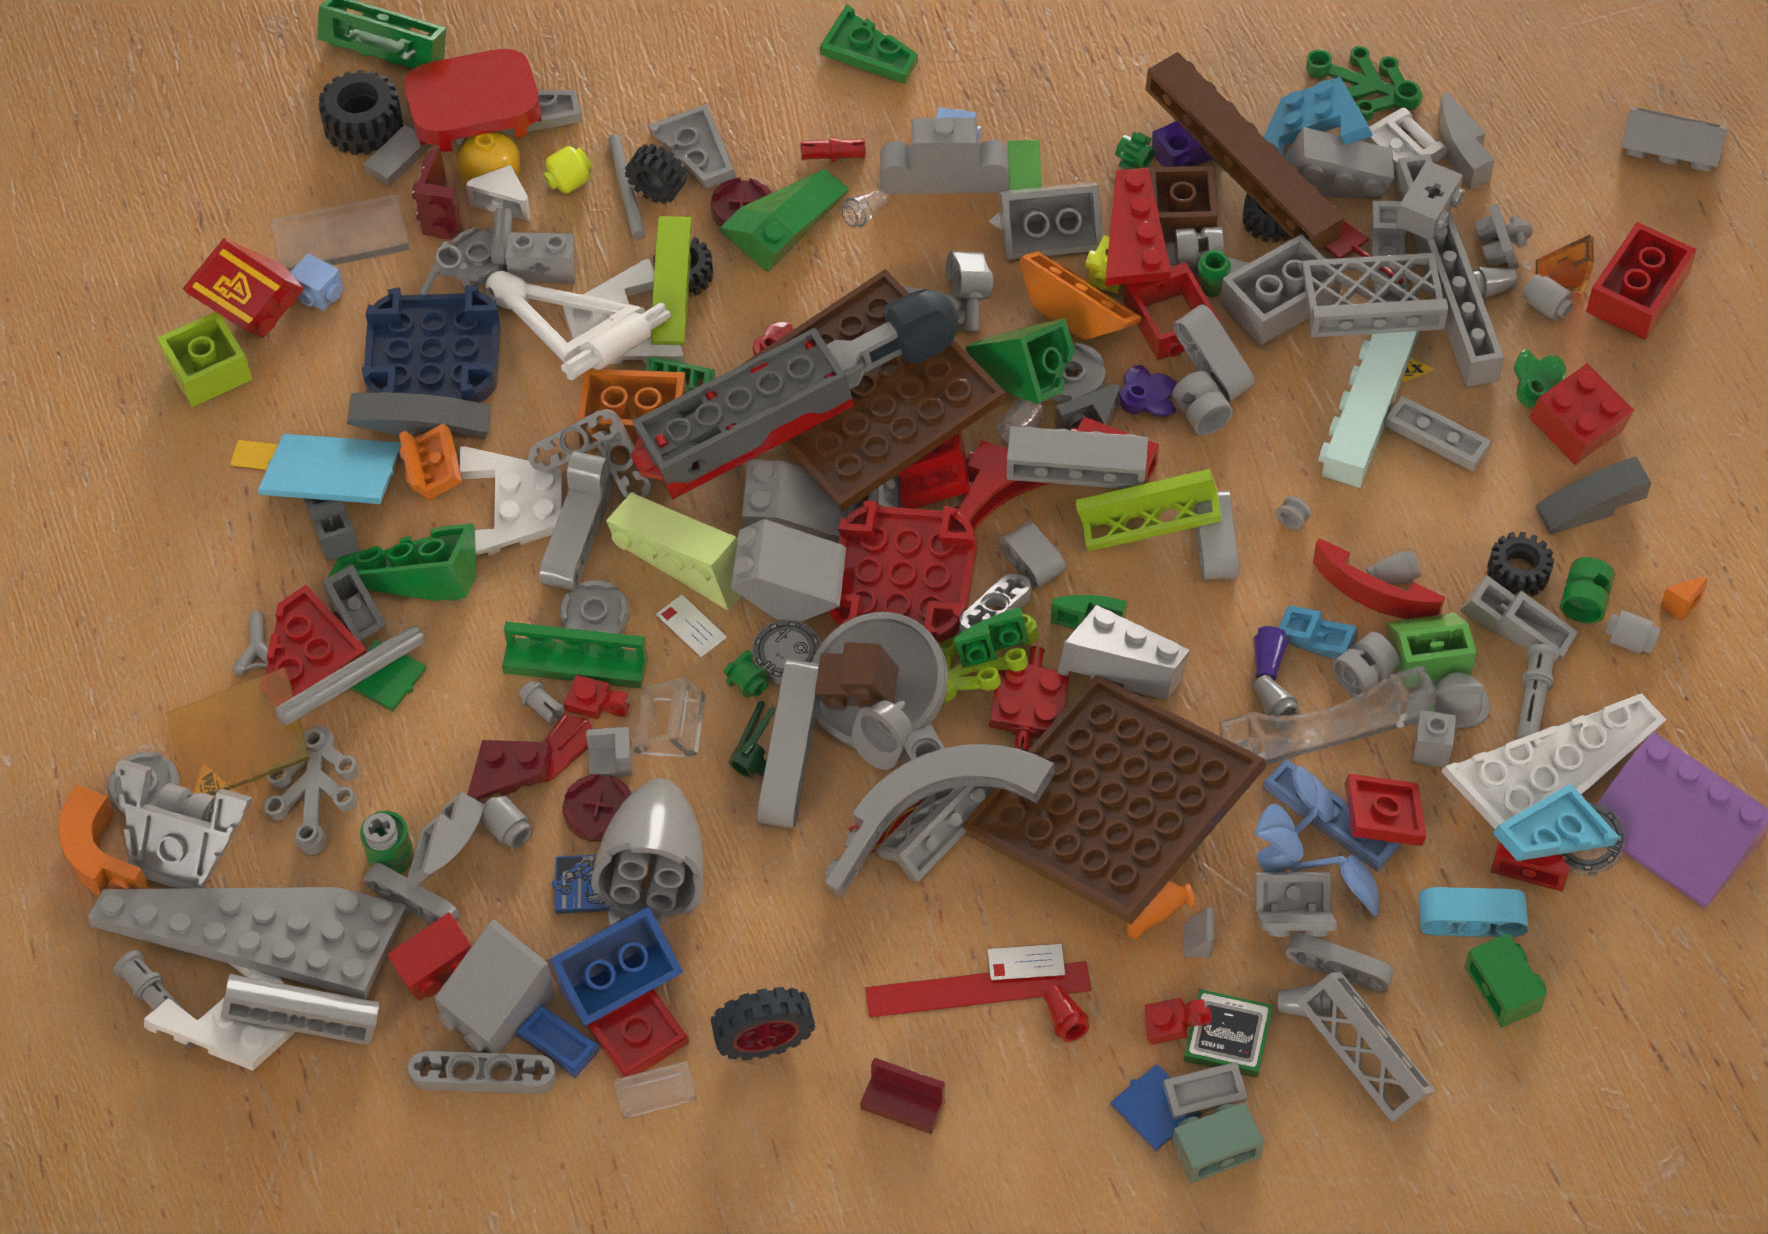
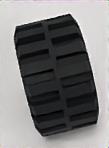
(357, 94)

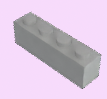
(1076, 457)

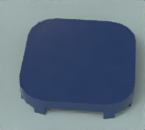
(433, 345)

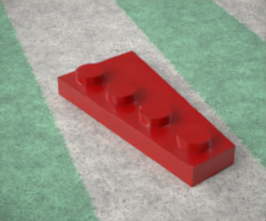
(1136, 236)

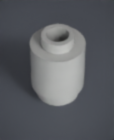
(1548, 297)
(1632, 632)
(506, 822)

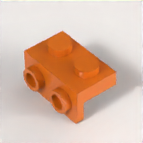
(430, 461)

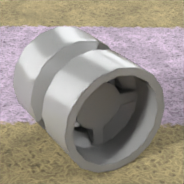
(1188, 242)
(1202, 403)
(1366, 663)
(182, 801)

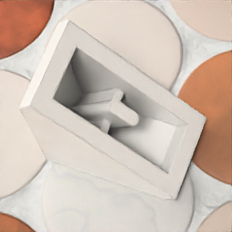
(499, 189)

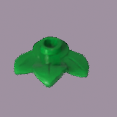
(1538, 375)

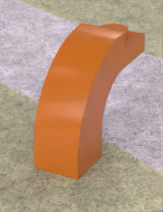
(80, 831)

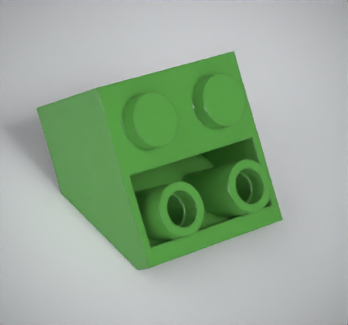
(1436, 642)

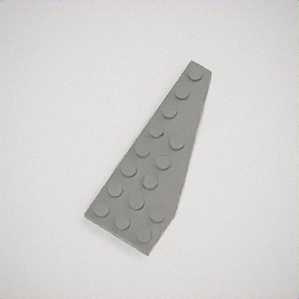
(296, 933)

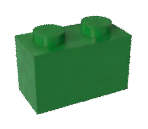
(1505, 979)

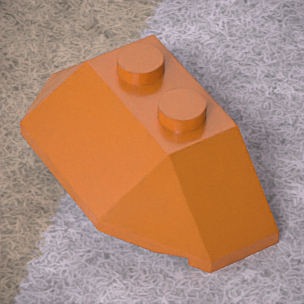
(1066, 295)

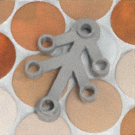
(311, 785)

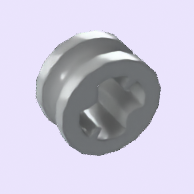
(1293, 513)
(373, 839)

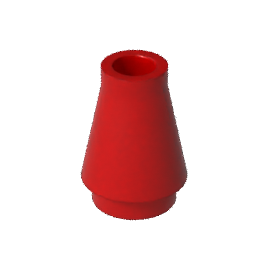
(1066, 1015)

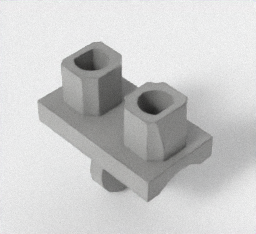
(1494, 226)

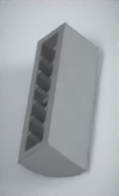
(300, 1009)

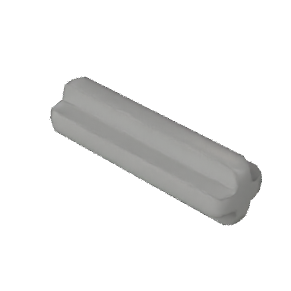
(501, 227)

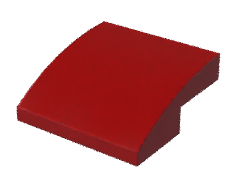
(936, 475)

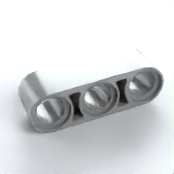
(1213, 351)
(1217, 542)

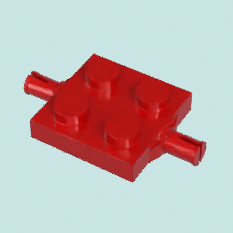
(1028, 700)

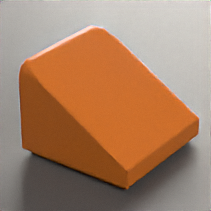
(1683, 597)

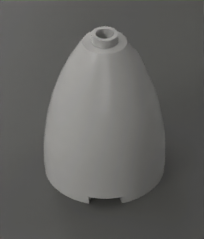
(658, 830)

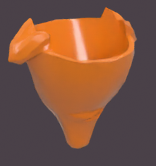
(1162, 907)

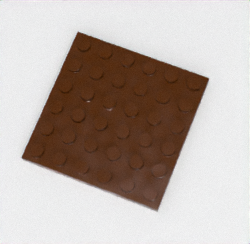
(898, 407)
(1125, 799)

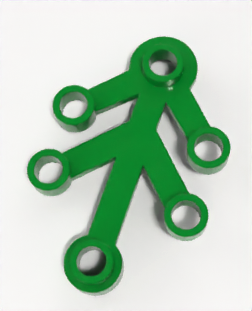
(1399, 94)

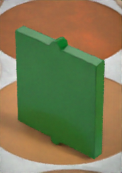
(391, 682)

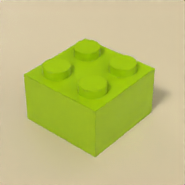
(204, 358)

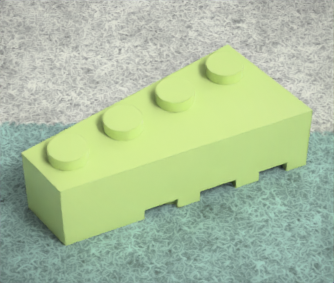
(677, 546)

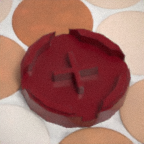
(733, 195)
(592, 804)

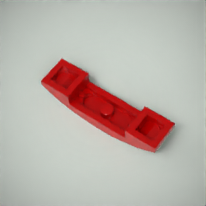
(1371, 591)

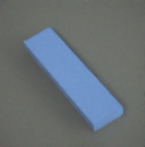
(1370, 851)

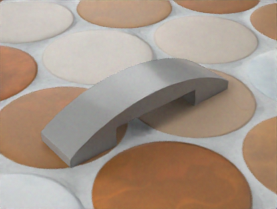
(1386, 240)

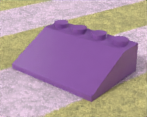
(1684, 819)

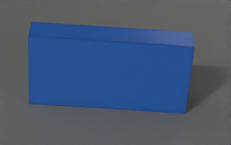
(558, 1041)

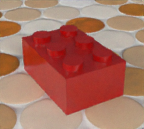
(1641, 280)

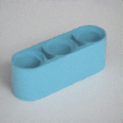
(1473, 912)

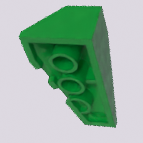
(781, 219)
(423, 569)

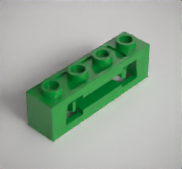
(380, 33)

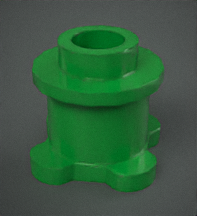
(747, 675)

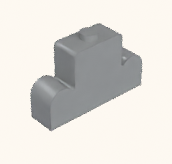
(944, 160)

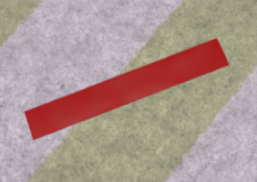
(969, 991)

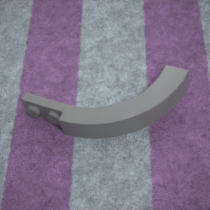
(928, 774)

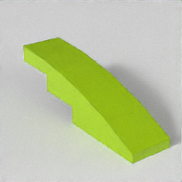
(672, 278)

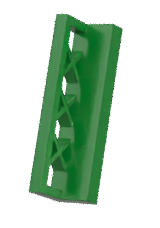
(564, 660)

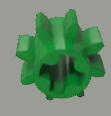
(1135, 151)

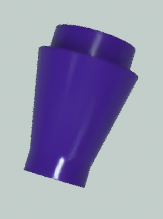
(1269, 650)

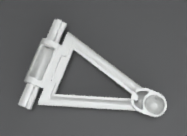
(594, 349)

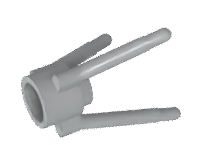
(446, 263)

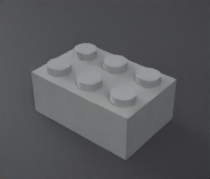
(1270, 291)

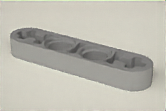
(483, 1066)

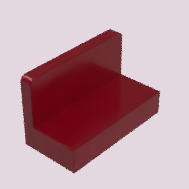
(903, 1096)

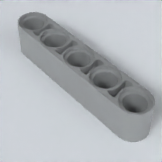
(789, 745)

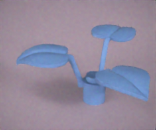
(1287, 848)

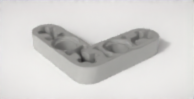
(605, 444)

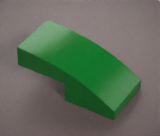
(1073, 609)

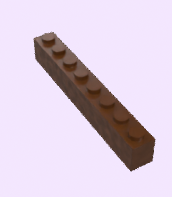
(1243, 152)

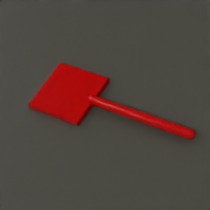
(1350, 241)

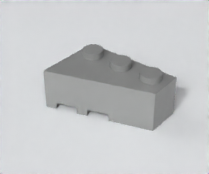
(1342, 169)
(1124, 654)

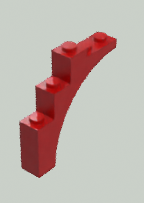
(989, 475)

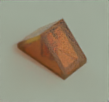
(1569, 265)

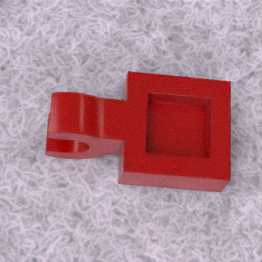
(591, 697)
(1170, 1019)

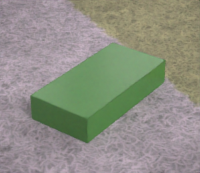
(1024, 164)

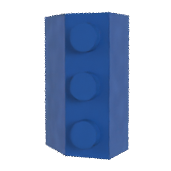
(614, 966)

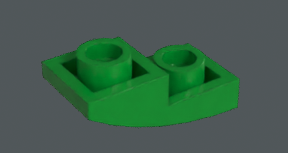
(997, 632)

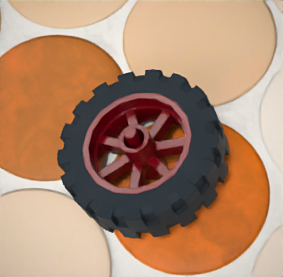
(762, 1023)

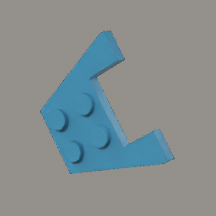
(1319, 109)

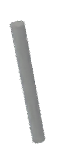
(626, 189)

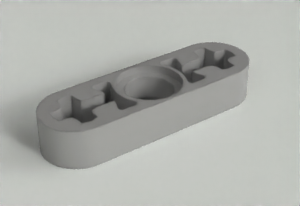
(998, 595)
(418, 901)
(1331, 958)

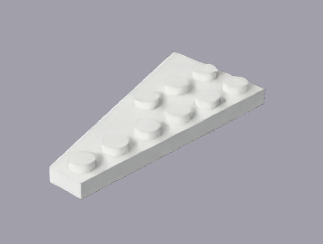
(1548, 760)

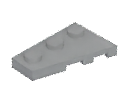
(696, 143)

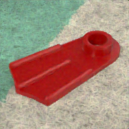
(568, 743)

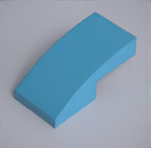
(1310, 632)

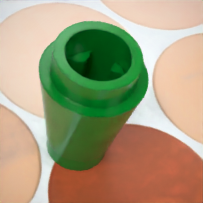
(1213, 272)

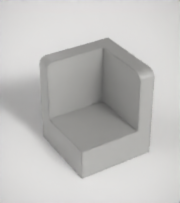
(610, 751)

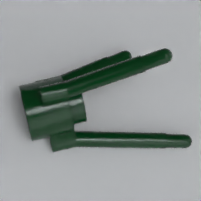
(748, 754)

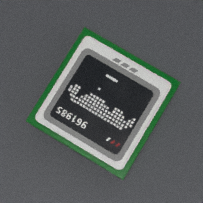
(1234, 1035)

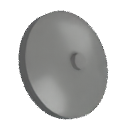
(921, 671)

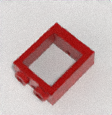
(1147, 293)

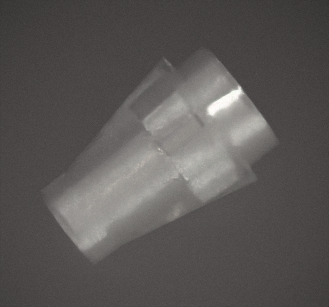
(863, 207)

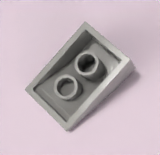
(790, 498)

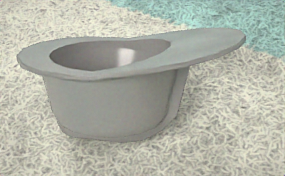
(1462, 696)
(881, 733)

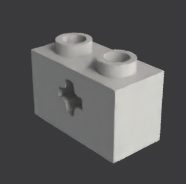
(1429, 201)
(542, 257)

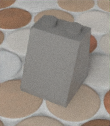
(788, 571)
(494, 990)

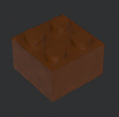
(1184, 198)

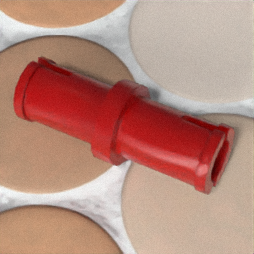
(832, 149)

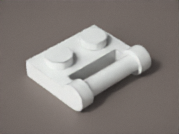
(1390, 135)

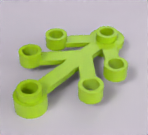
(988, 675)

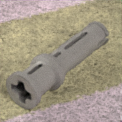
(1537, 683)
(146, 984)

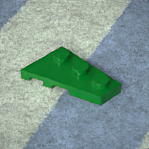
(865, 47)

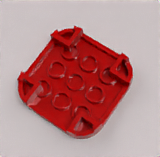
(472, 97)
(907, 565)

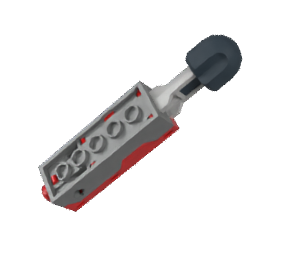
(781, 394)

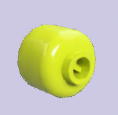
(567, 169)

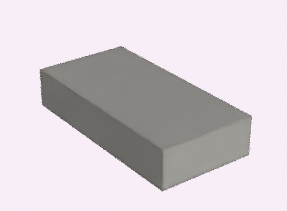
(395, 156)
(1204, 1090)

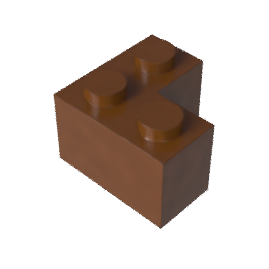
(856, 677)

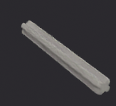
(349, 675)

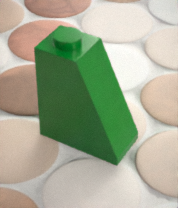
(1027, 359)

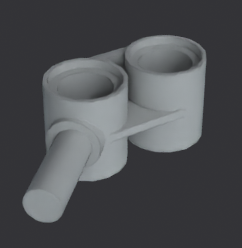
(971, 282)

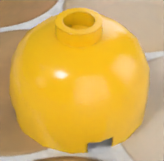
(486, 154)

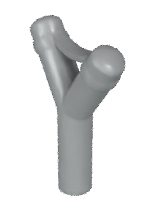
(256, 647)

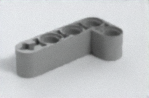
(578, 521)

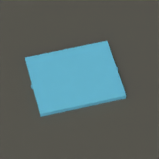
(330, 468)

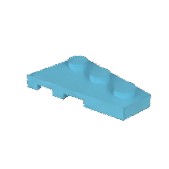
(1555, 826)

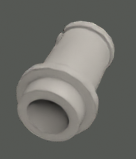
(535, 697)

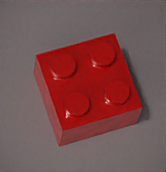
(1581, 413)

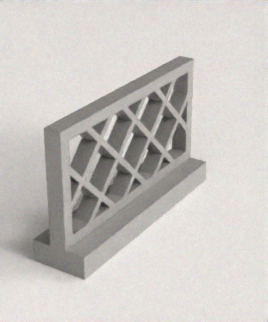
(1377, 314)

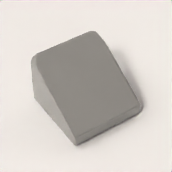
(1199, 934)

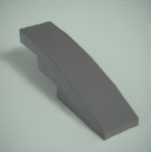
(417, 413)

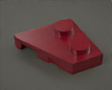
(508, 766)

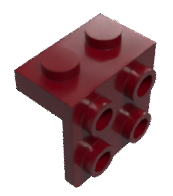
(436, 202)

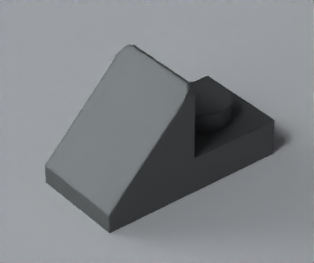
(1097, 405)
(352, 603)

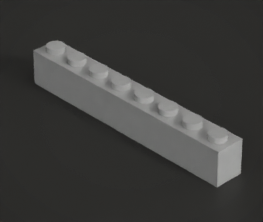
(1467, 317)

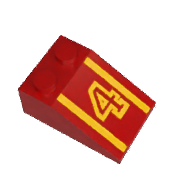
(244, 287)

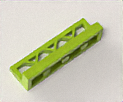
(1152, 498)

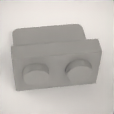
(1294, 903)

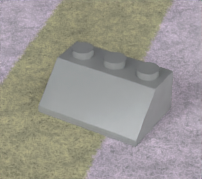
(1674, 138)
(1051, 219)

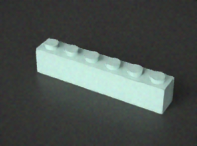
(1366, 406)

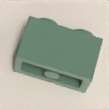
(1217, 1141)

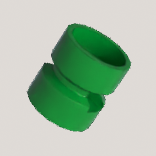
(1587, 590)
(398, 856)

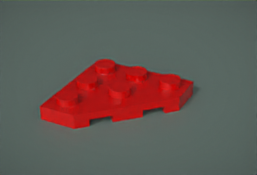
(309, 641)

